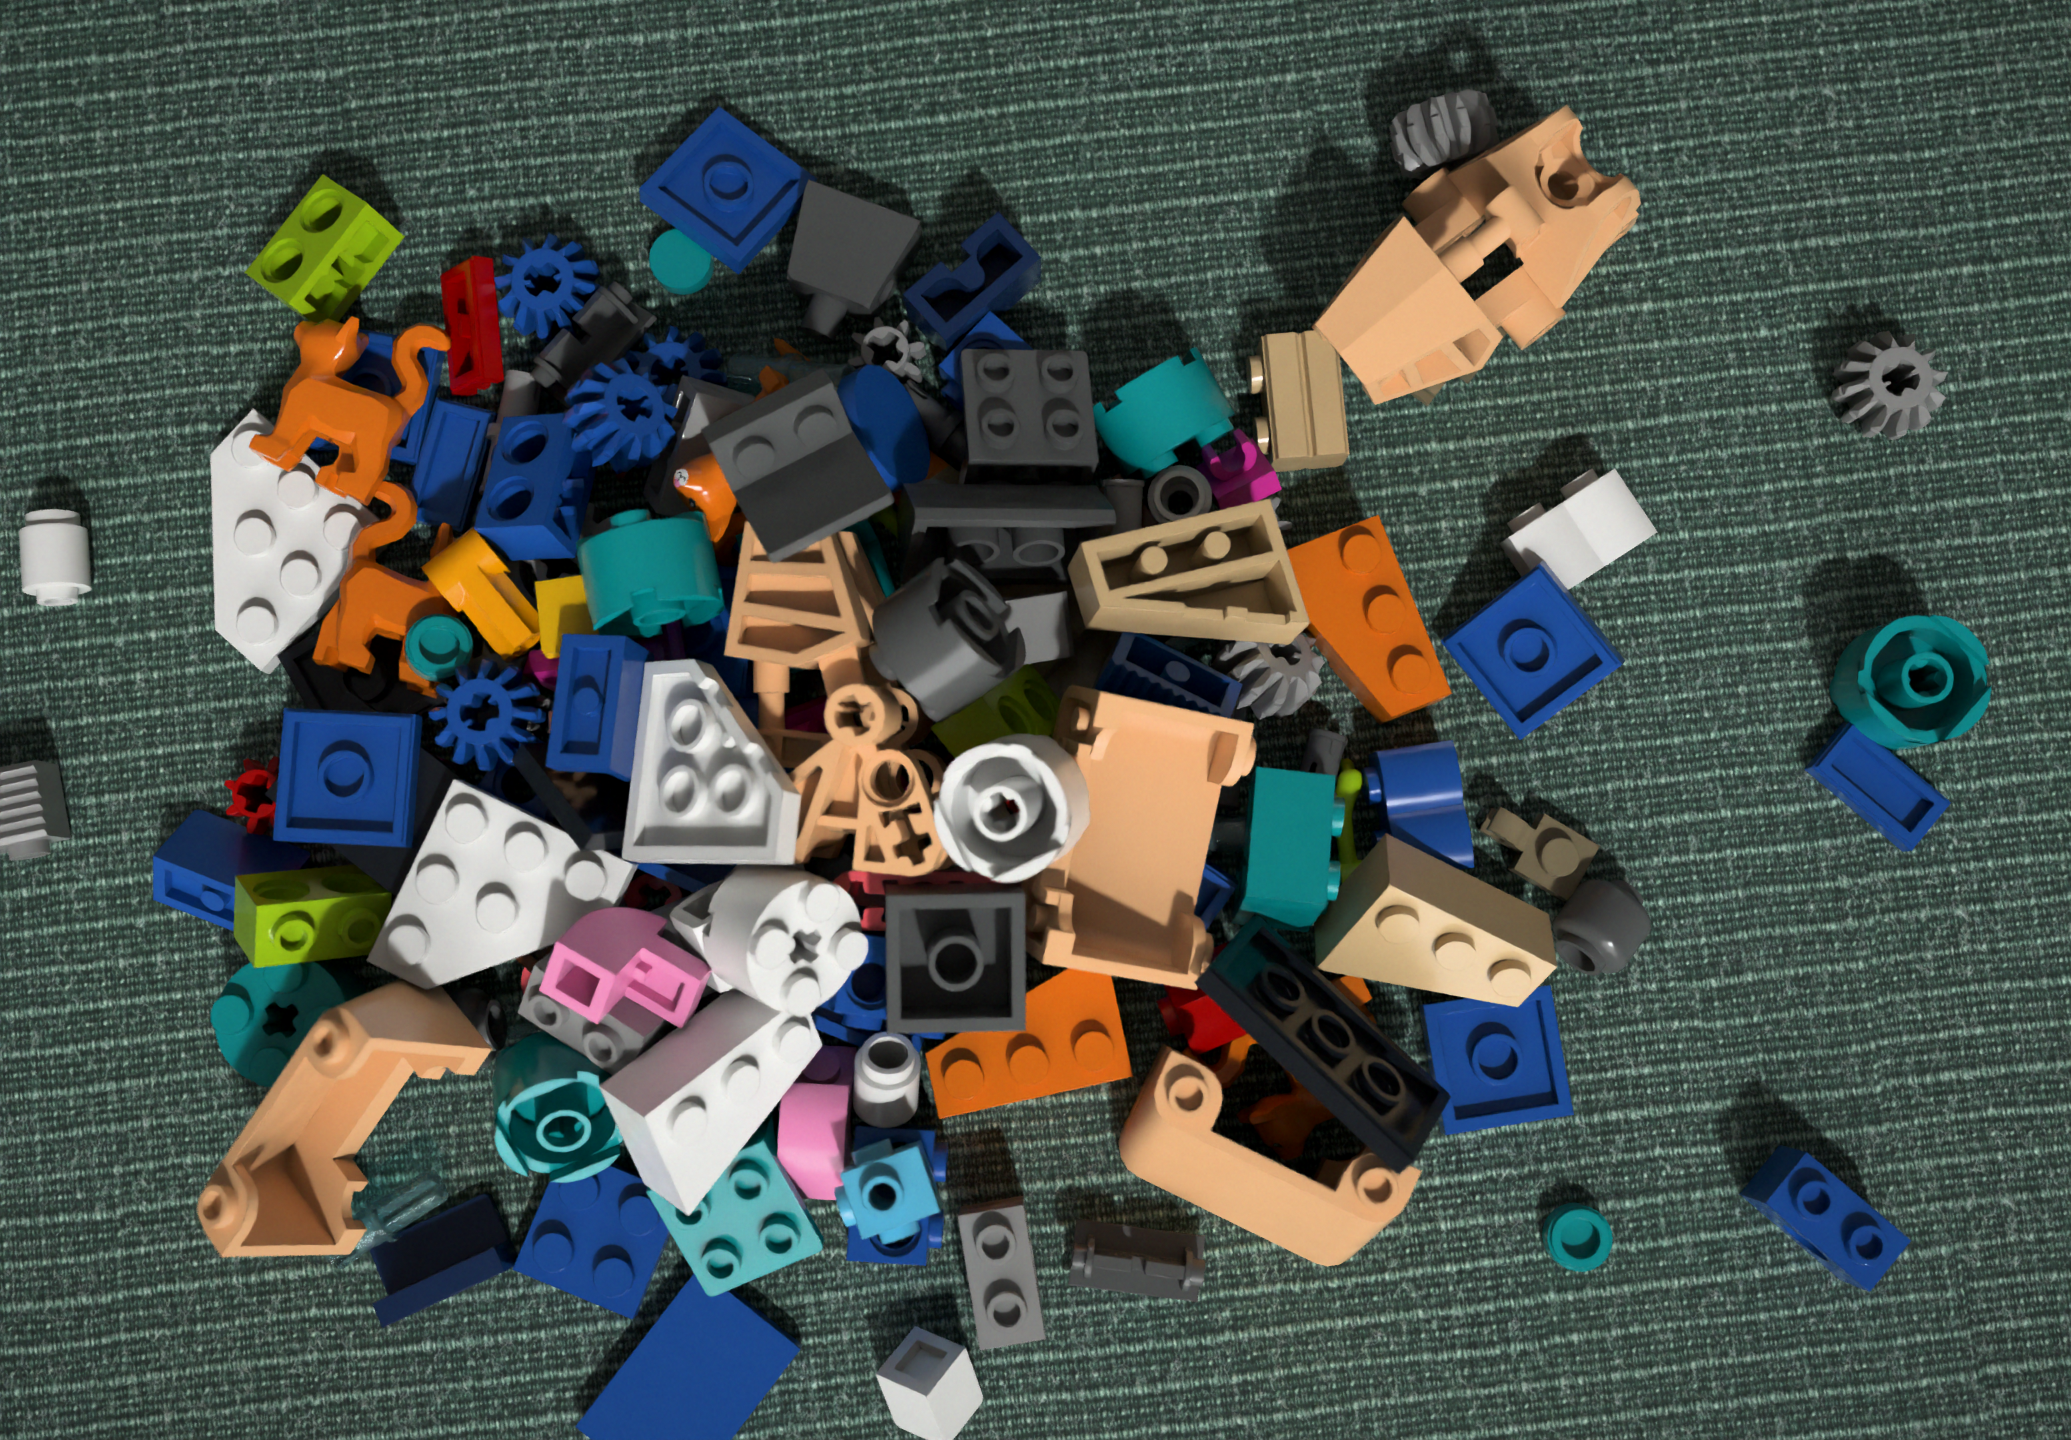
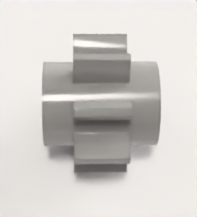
(883, 341)

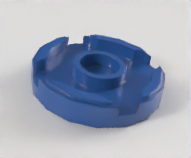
(886, 424)

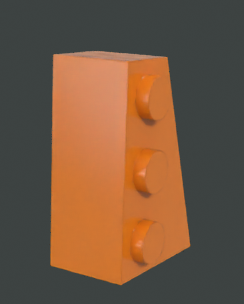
(1368, 620)
(1068, 1044)

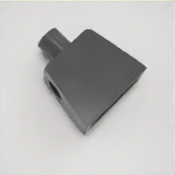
(847, 258)

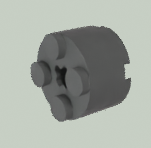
(945, 638)

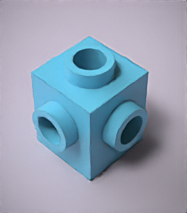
(906, 1172)

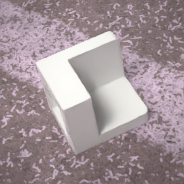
(930, 1386)

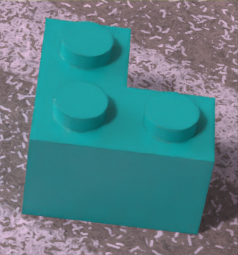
(1286, 849)

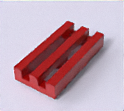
(472, 325)

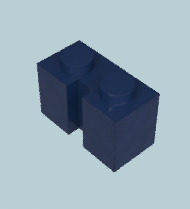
(993, 277)

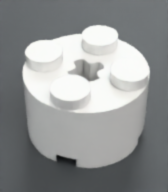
(974, 816)
(784, 936)

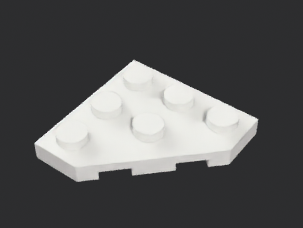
(275, 546)
(704, 777)
(491, 890)

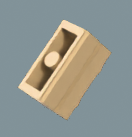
(1299, 401)

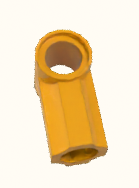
(479, 584)

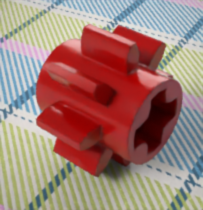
(247, 794)

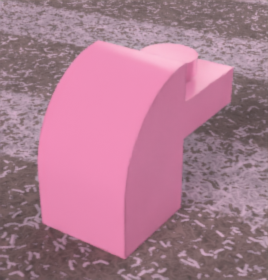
(622, 955)
(817, 1123)

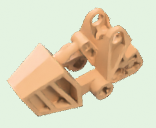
(1402, 307)
(818, 616)

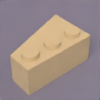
(1194, 578)
(1433, 929)

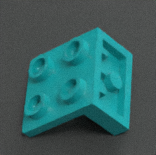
(746, 1220)

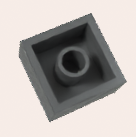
(955, 957)

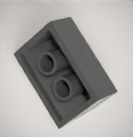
(1000, 527)

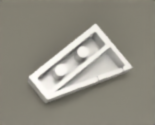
(706, 1092)

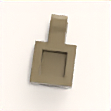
(1545, 853)

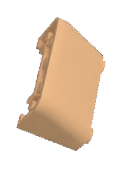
(1134, 877)
(293, 1166)
(1318, 1219)

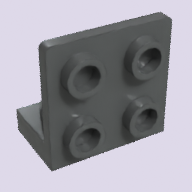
(1027, 417)
(797, 466)

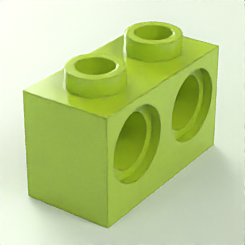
(325, 252)
(1014, 706)
(308, 914)

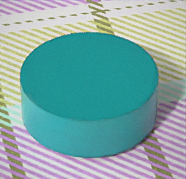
(680, 263)
(438, 646)
(1577, 1237)

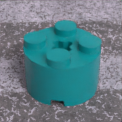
(1163, 414)
(650, 574)
(1940, 700)
(256, 1010)
(552, 1111)

